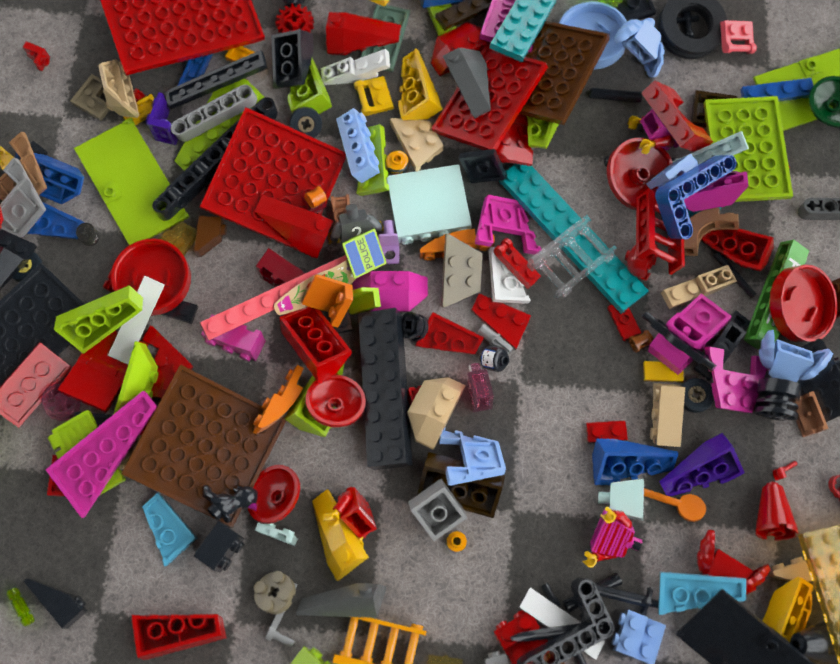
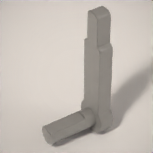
(273, 634)

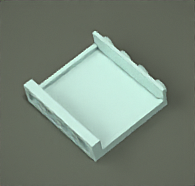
(428, 203)

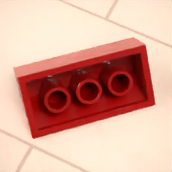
(315, 342)

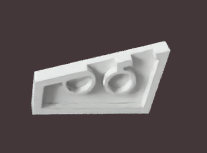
(504, 284)

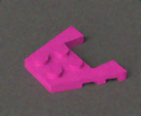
(507, 217)
(733, 389)

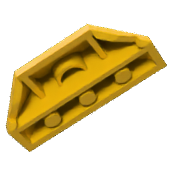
(790, 608)

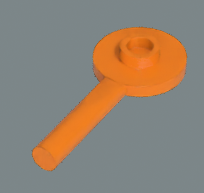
(689, 506)

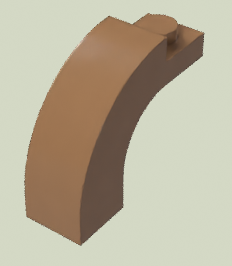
(705, 222)

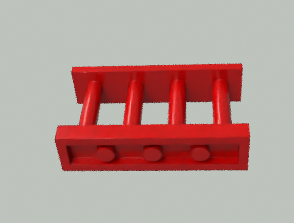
(647, 236)

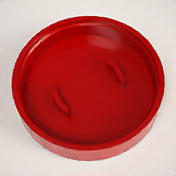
(159, 262)
(803, 303)

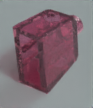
(479, 388)

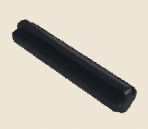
(618, 95)

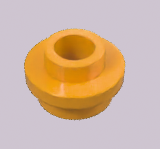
(456, 548)

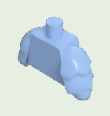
(643, 42)
(791, 361)

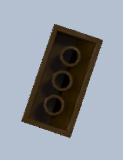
(474, 496)

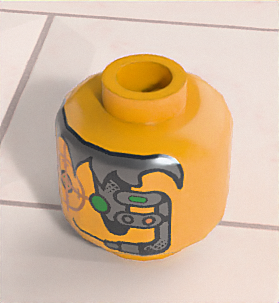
(397, 163)

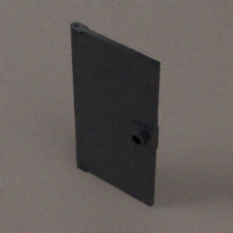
(733, 635)

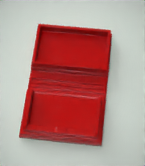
(96, 376)

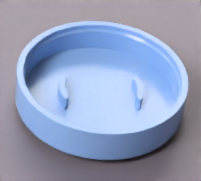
(600, 18)

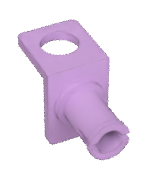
(389, 241)

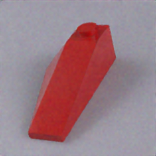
(353, 32)
(742, 246)

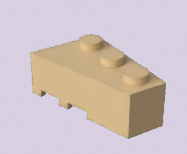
(667, 414)

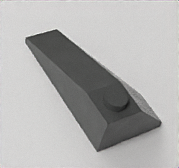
(348, 601)

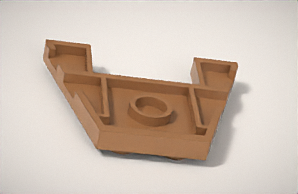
(23, 148)

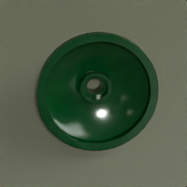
(823, 94)

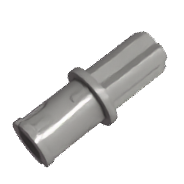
(493, 338)

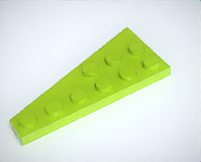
(197, 146)

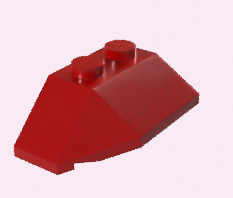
(464, 36)

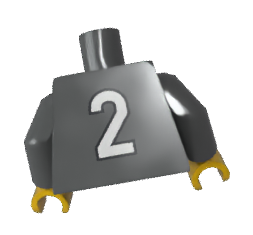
(353, 224)

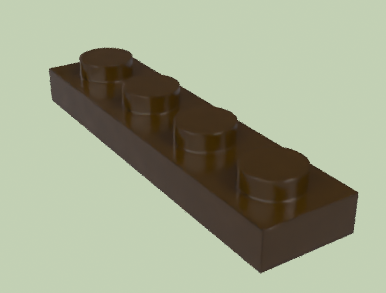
(461, 12)

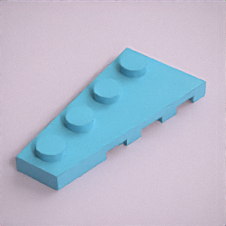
(692, 591)

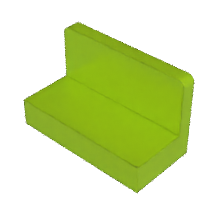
(364, 300)

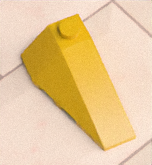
(418, 92)

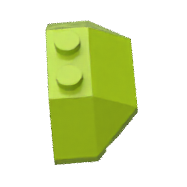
(139, 375)

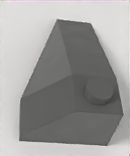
(471, 78)

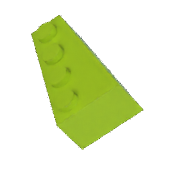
(99, 318)

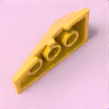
(339, 542)

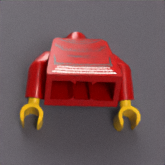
(354, 512)

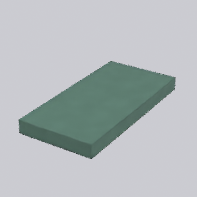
(392, 15)

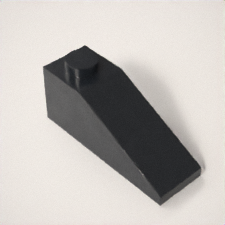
(61, 605)

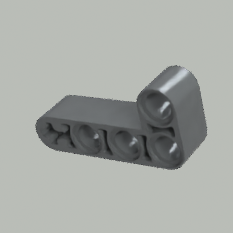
(815, 209)

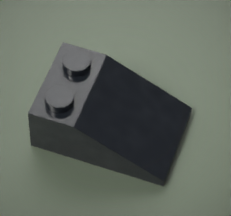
(291, 58)

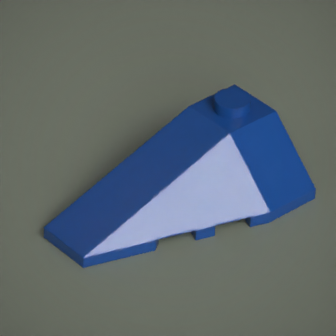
(622, 459)

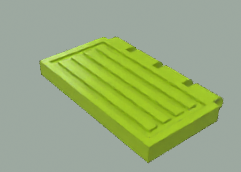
(71, 433)

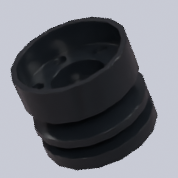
(778, 397)

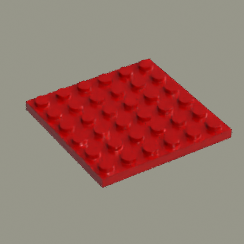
(270, 162)

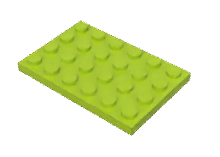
(763, 130)

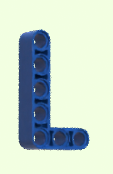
(672, 195)

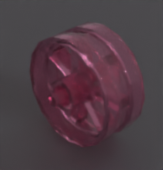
(61, 403)

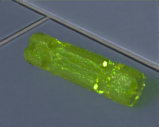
(20, 607)

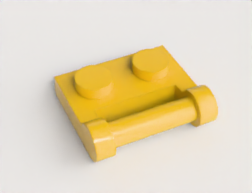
(379, 94)

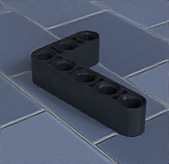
(572, 636)

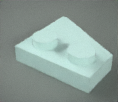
(285, 536)

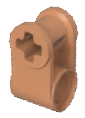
(339, 206)

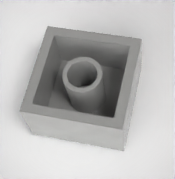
(437, 509)

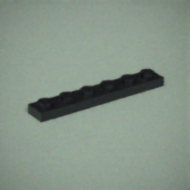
(216, 79)

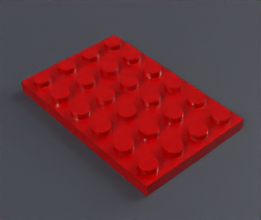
(509, 89)

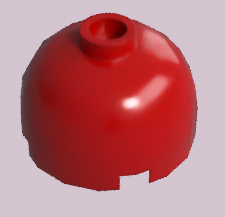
(639, 267)

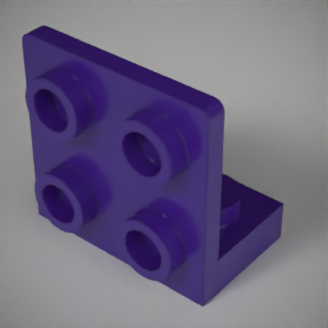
(158, 122)

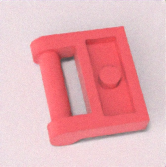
(737, 32)

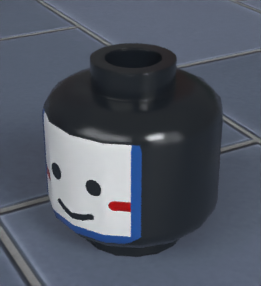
(494, 358)

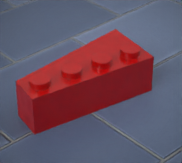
(172, 633)

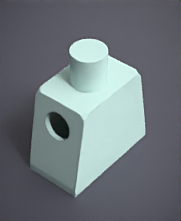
(625, 497)

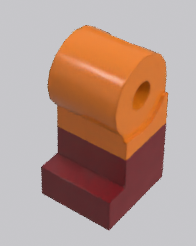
(315, 200)

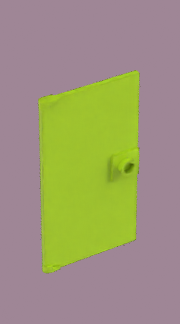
(798, 111)
(128, 180)

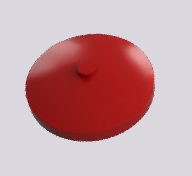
(631, 169)

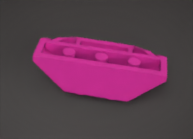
(719, 193)
(396, 288)

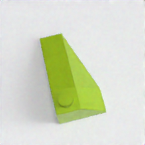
(311, 94)

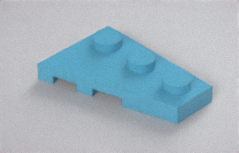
(168, 528)

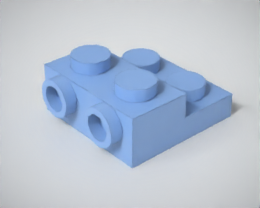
(673, 171)
(638, 637)

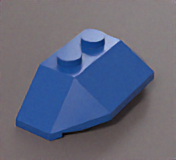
(61, 179)

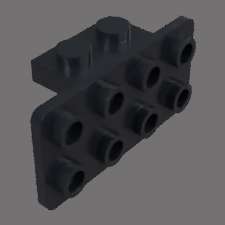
(825, 384)

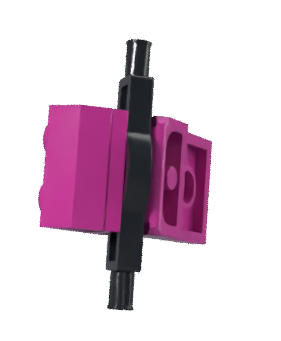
(686, 334)

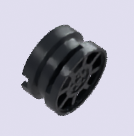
(414, 326)

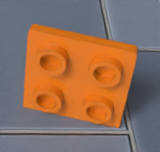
(329, 296)

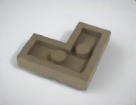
(88, 98)

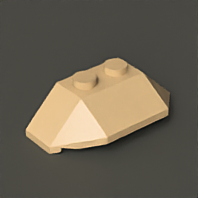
(118, 89)
(433, 409)

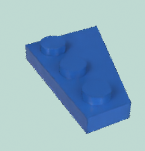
(56, 224)

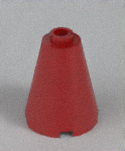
(775, 514)

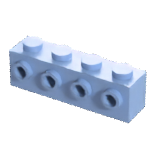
(357, 145)

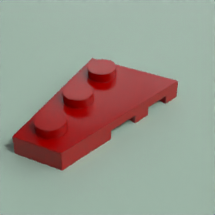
(502, 319)
(449, 337)

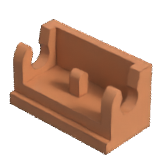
(810, 416)

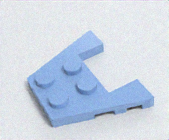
(480, 457)

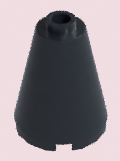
(815, 643)

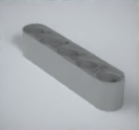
(205, 112)

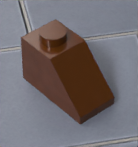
(209, 234)

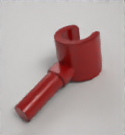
(780, 472)

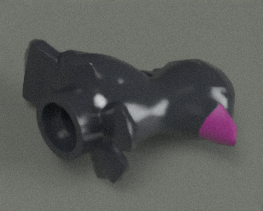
(224, 504)

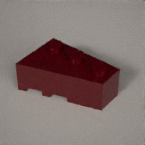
(276, 269)

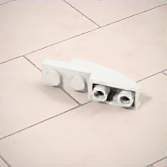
(352, 70)

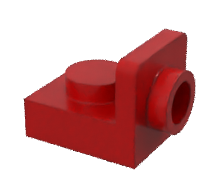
(38, 54)

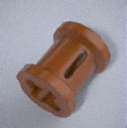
(641, 341)

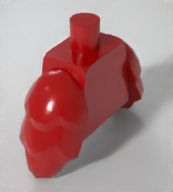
(717, 563)

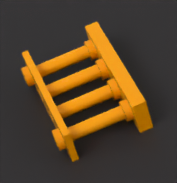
(346, 656)

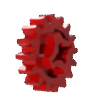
(294, 19)

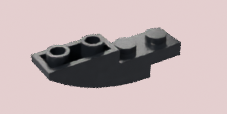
(727, 339)

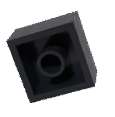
(219, 547)

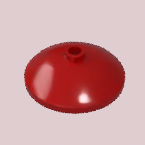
(335, 392)
(277, 494)

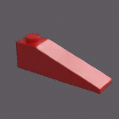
(297, 225)

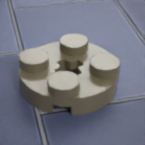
(266, 585)

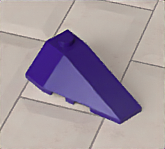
(708, 463)

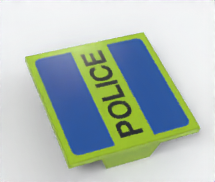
(364, 253)

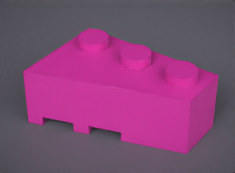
(240, 341)

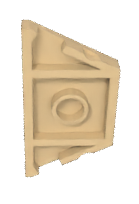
(417, 140)

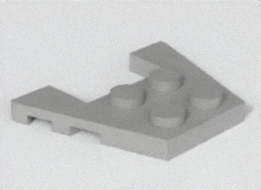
(22, 205)

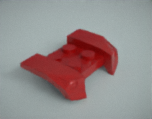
(515, 146)

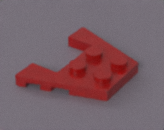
(167, 359)

